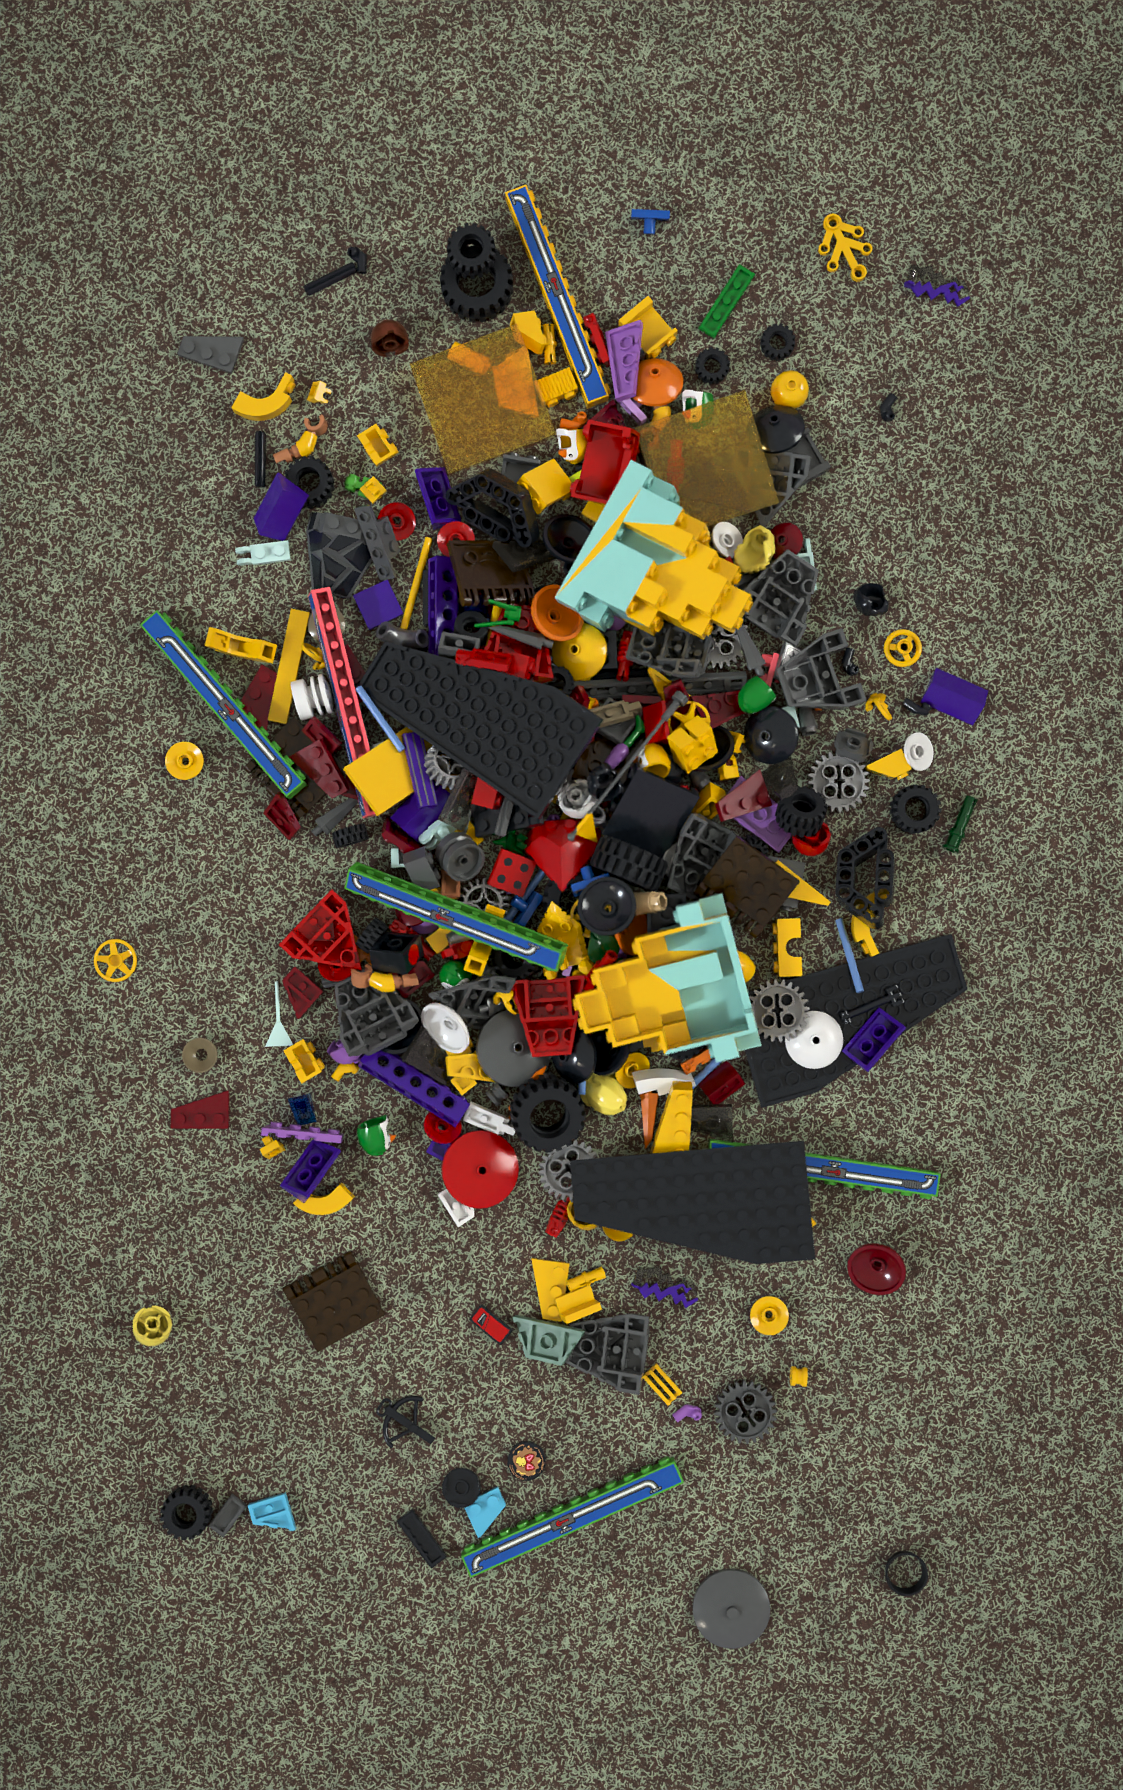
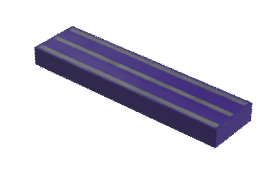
(422, 786)

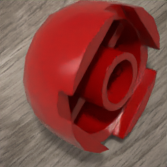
(814, 844)

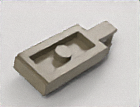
(617, 712)

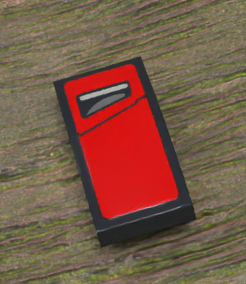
(491, 1325)

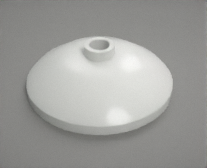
(445, 1027)
(823, 1053)

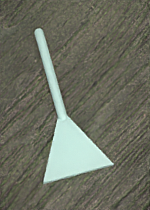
(278, 1035)

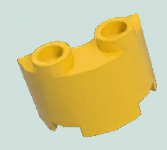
(376, 444)
(303, 1060)

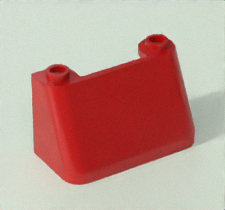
(605, 460)

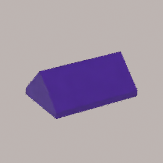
(434, 486)
(279, 508)
(955, 696)
(415, 820)
(873, 1039)
(309, 1169)

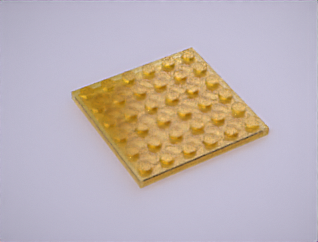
(483, 399)
(711, 459)

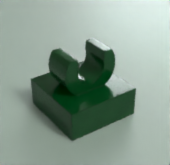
(516, 843)

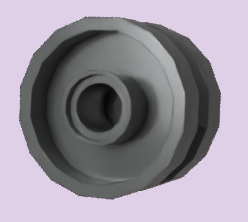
(459, 856)

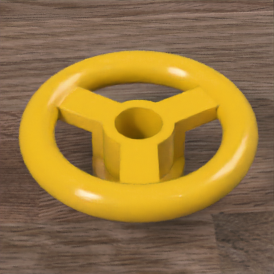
(897, 647)

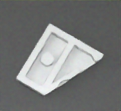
(458, 1211)

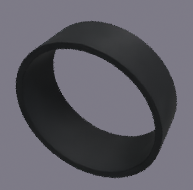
(911, 1590)

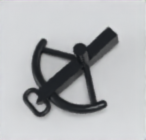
(411, 1426)

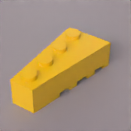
(675, 1121)

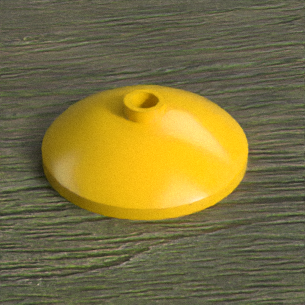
(589, 656)

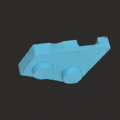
(485, 1510)
(272, 1512)

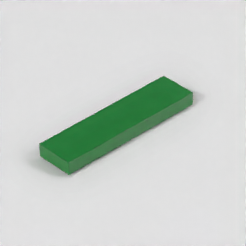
(726, 301)

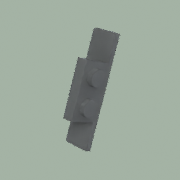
(379, 539)

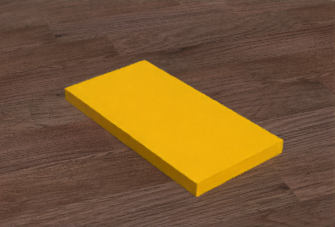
(383, 775)

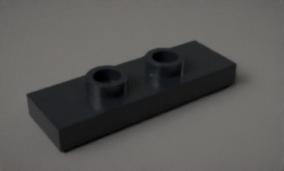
(421, 1538)

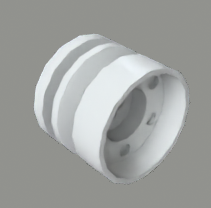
(311, 697)

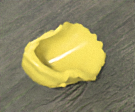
(755, 550)
(604, 1095)

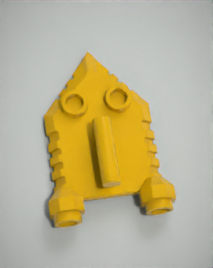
(568, 930)

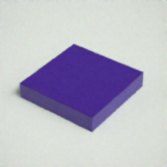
(378, 604)

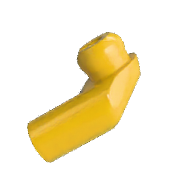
(345, 1068)

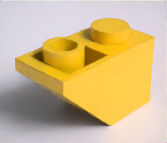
(530, 330)

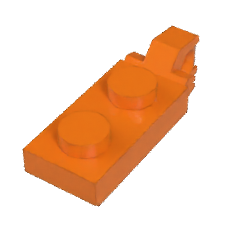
(702, 1057)

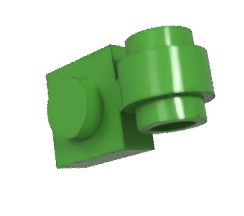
(352, 484)

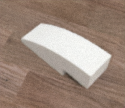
(659, 1079)

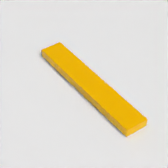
(288, 666)

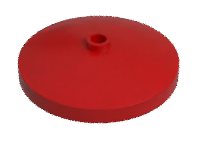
(462, 1166)

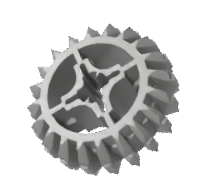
(440, 768)
(484, 886)

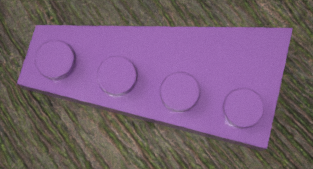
(624, 357)
(305, 1134)

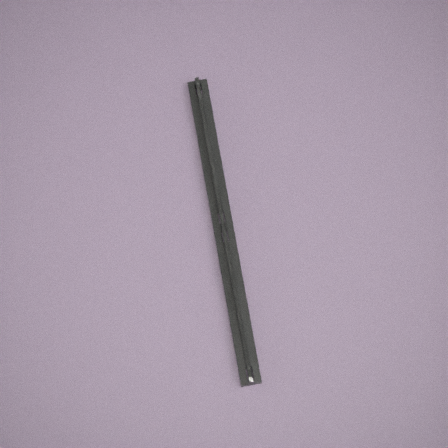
(644, 686)

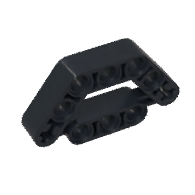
(524, 530)
(880, 848)

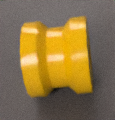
(798, 1376)

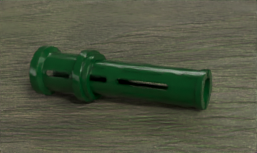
(957, 833)

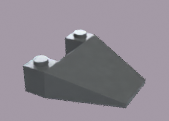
(810, 678)

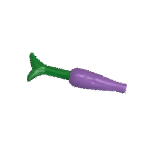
(621, 750)

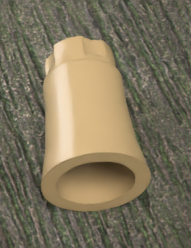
(650, 902)

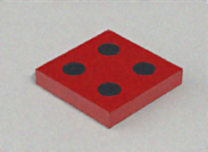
(511, 872)

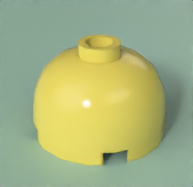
(152, 1326)

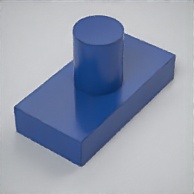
(650, 218)
(588, 876)
(525, 907)

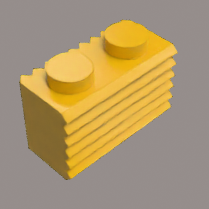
(558, 386)

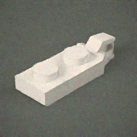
(488, 1119)

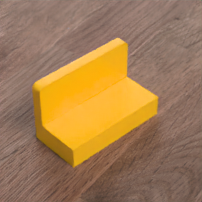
(577, 1304)

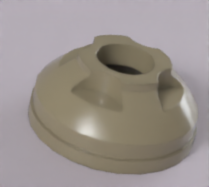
(190, 1059)

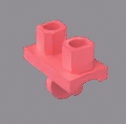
(771, 662)

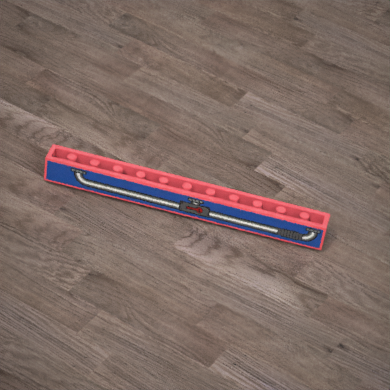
(340, 680)

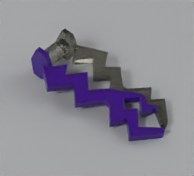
(944, 286)
(671, 1289)

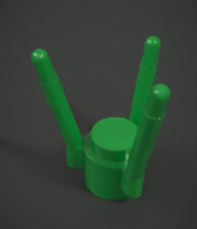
(511, 612)

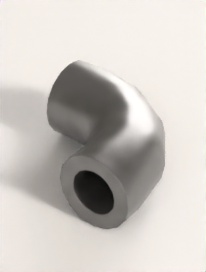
(408, 638)

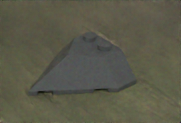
(788, 473)
(468, 995)

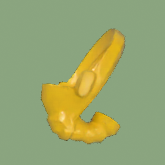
(318, 655)
(879, 700)
(505, 998)

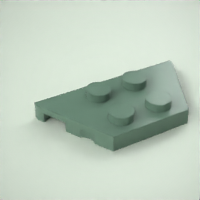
(547, 1340)

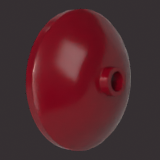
(873, 1276)

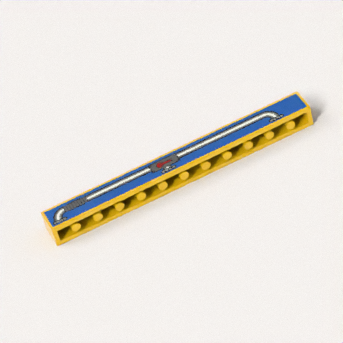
(557, 297)

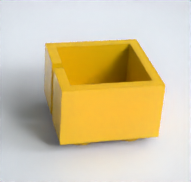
(691, 752)

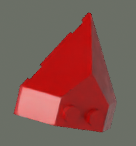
(556, 854)
(325, 935)

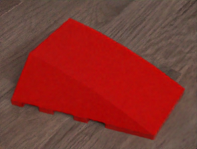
(503, 644)
(548, 1013)

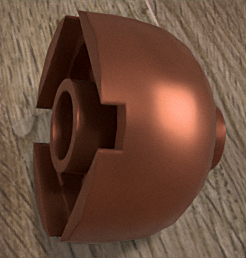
(389, 337)

